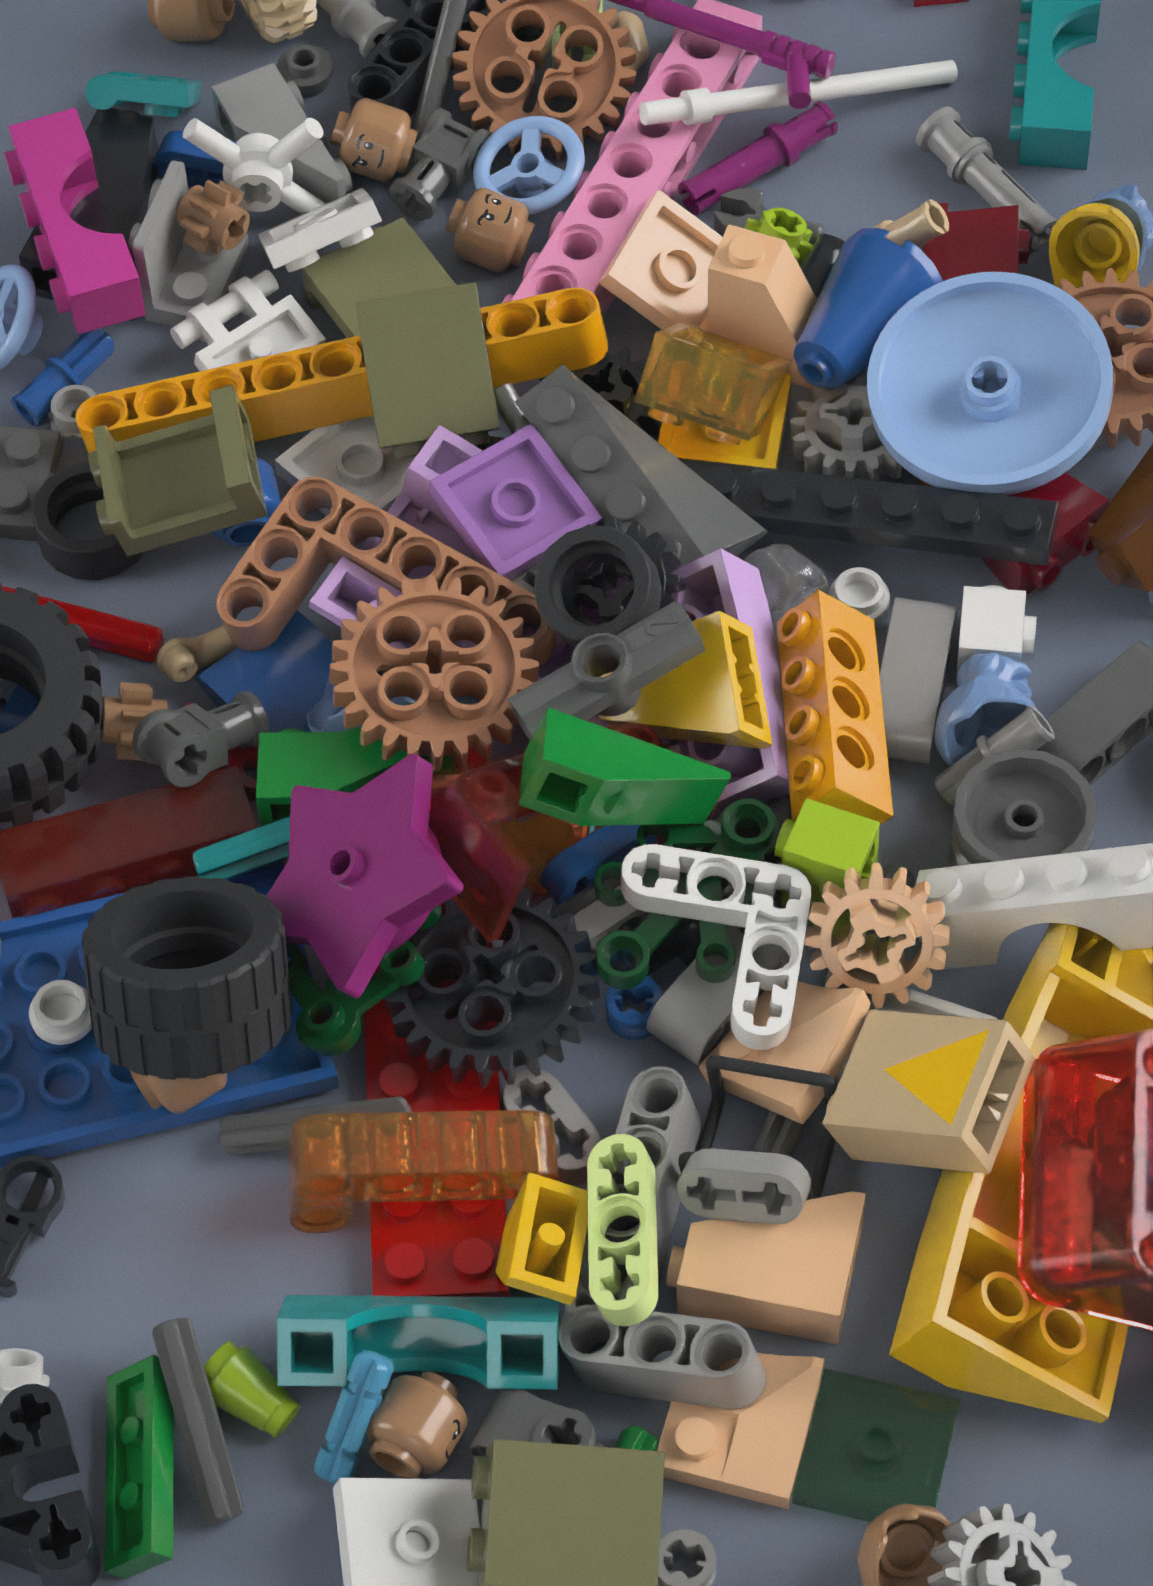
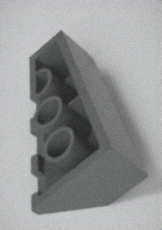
(633, 474)

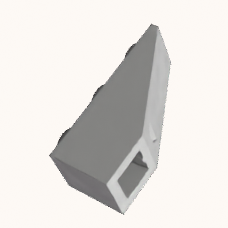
(270, 106)

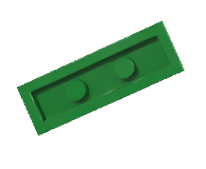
(138, 1470)

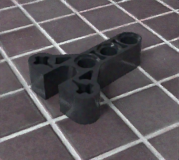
(399, 62)
(32, 1527)

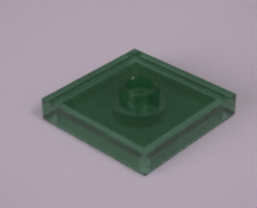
(874, 1447)

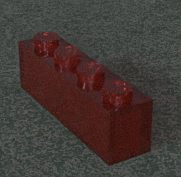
(119, 843)

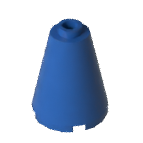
(856, 302)

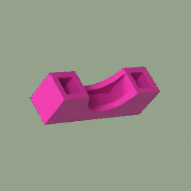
(91, 267)

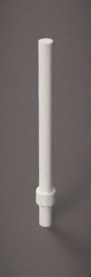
(700, 105)

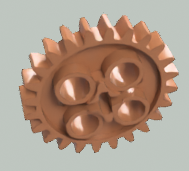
(498, 53)
(1131, 350)
(431, 623)

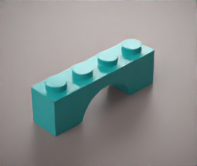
(1056, 108)
(482, 1338)

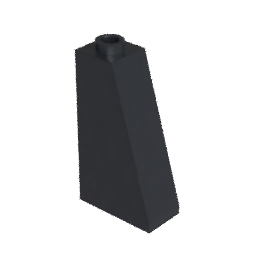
(123, 160)

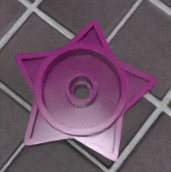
(362, 871)

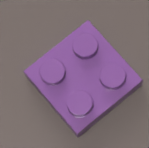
(512, 502)

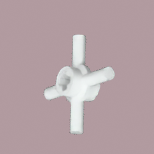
(261, 164)

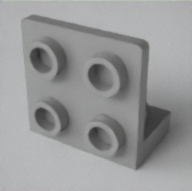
(170, 271)

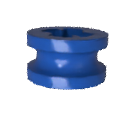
(631, 1024)

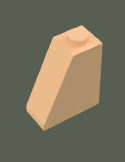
(759, 294)
(773, 1275)

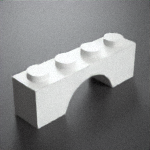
(1089, 889)

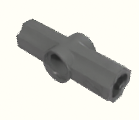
(633, 656)

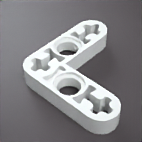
(760, 919)

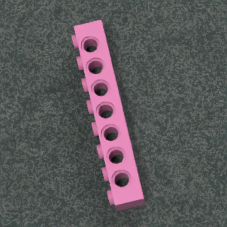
(638, 161)

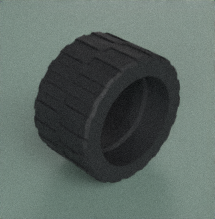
(187, 977)

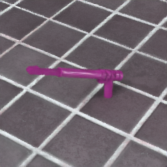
(774, 50)

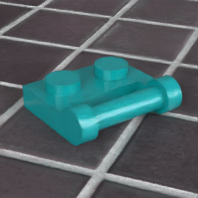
(161, 94)

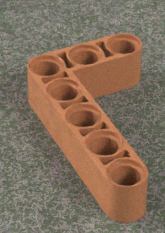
(337, 535)

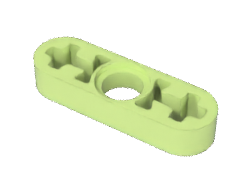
(638, 1252)

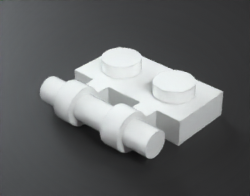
(267, 333)

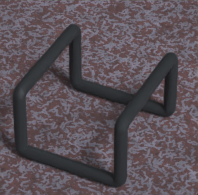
(713, 1067)

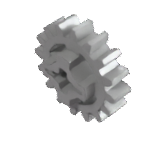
(839, 435)
(1008, 1552)

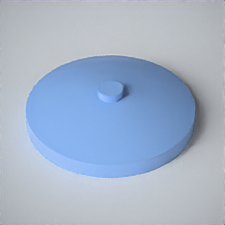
(990, 383)

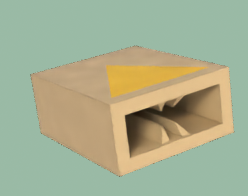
(929, 1090)

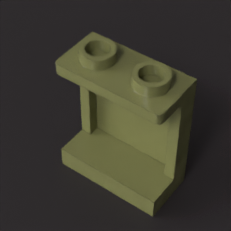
(378, 267)
(427, 367)
(179, 478)
(566, 1515)

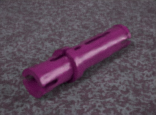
(776, 147)

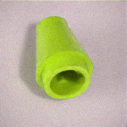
(249, 1390)

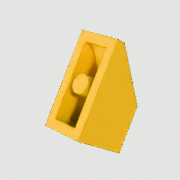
(544, 1239)

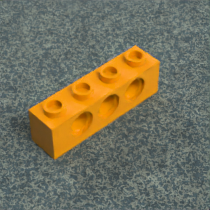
(833, 708)

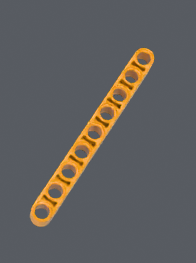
(330, 379)

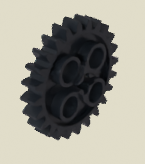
(494, 989)

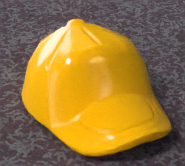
(1093, 241)

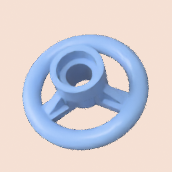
(530, 174)
(19, 321)

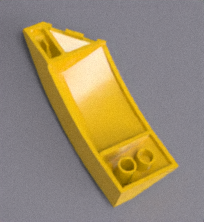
(964, 1301)

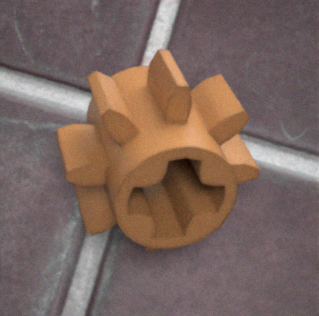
(213, 217)
(123, 715)

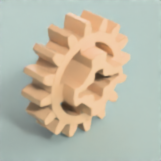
(865, 960)

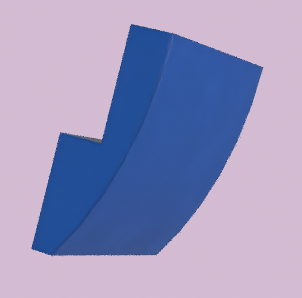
(284, 677)

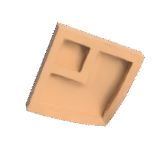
(818, 1041)
(751, 1448)

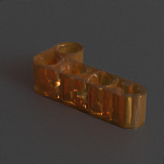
(411, 1159)

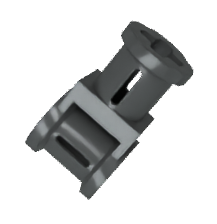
(440, 162)
(198, 738)

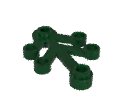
(641, 943)
(332, 1018)

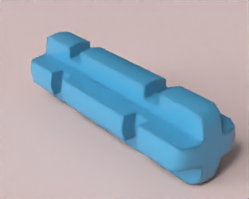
(352, 1415)

